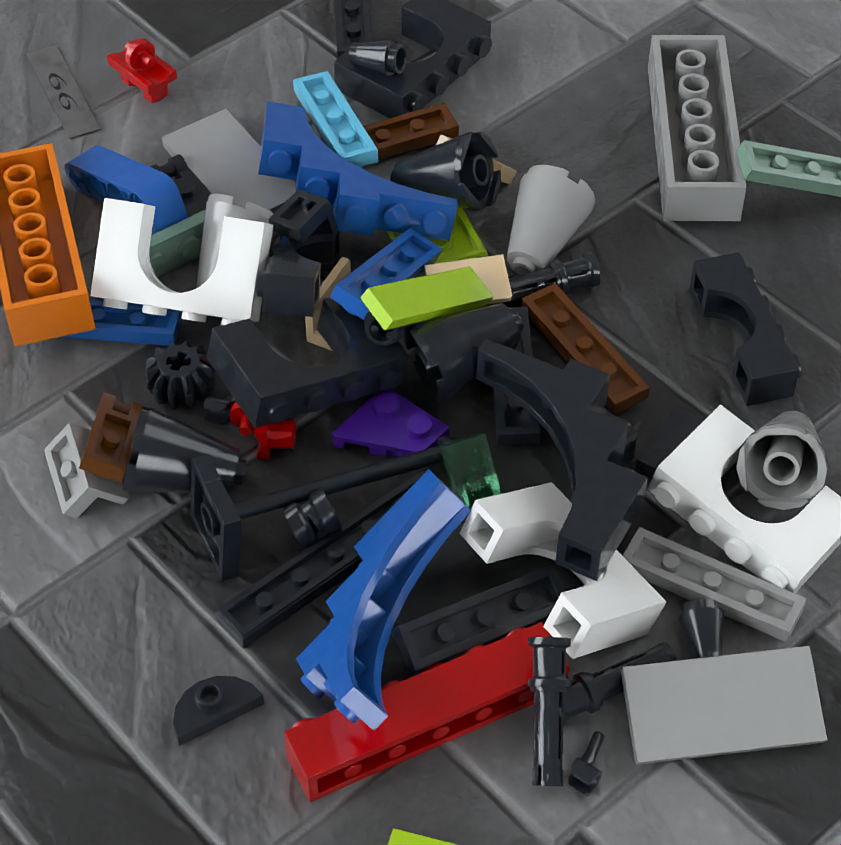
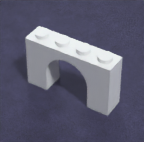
(126, 274)
(772, 551)
(593, 616)

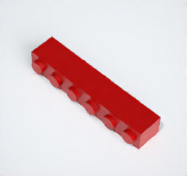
(421, 714)

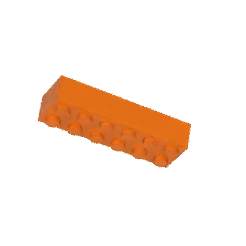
(38, 250)

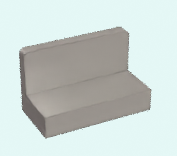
(75, 486)

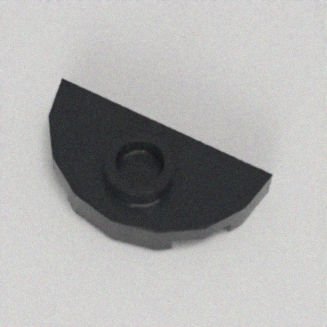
(212, 705)

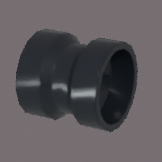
(312, 517)

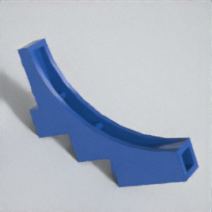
(358, 197)
(350, 651)

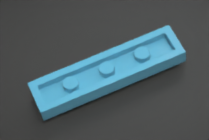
(335, 119)

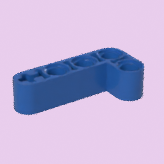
(110, 175)

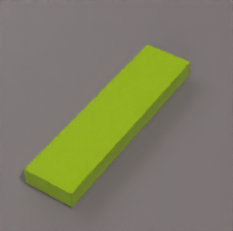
(426, 297)

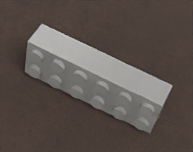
(695, 128)

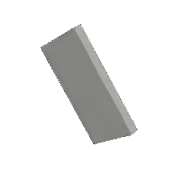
(228, 161)
(723, 705)

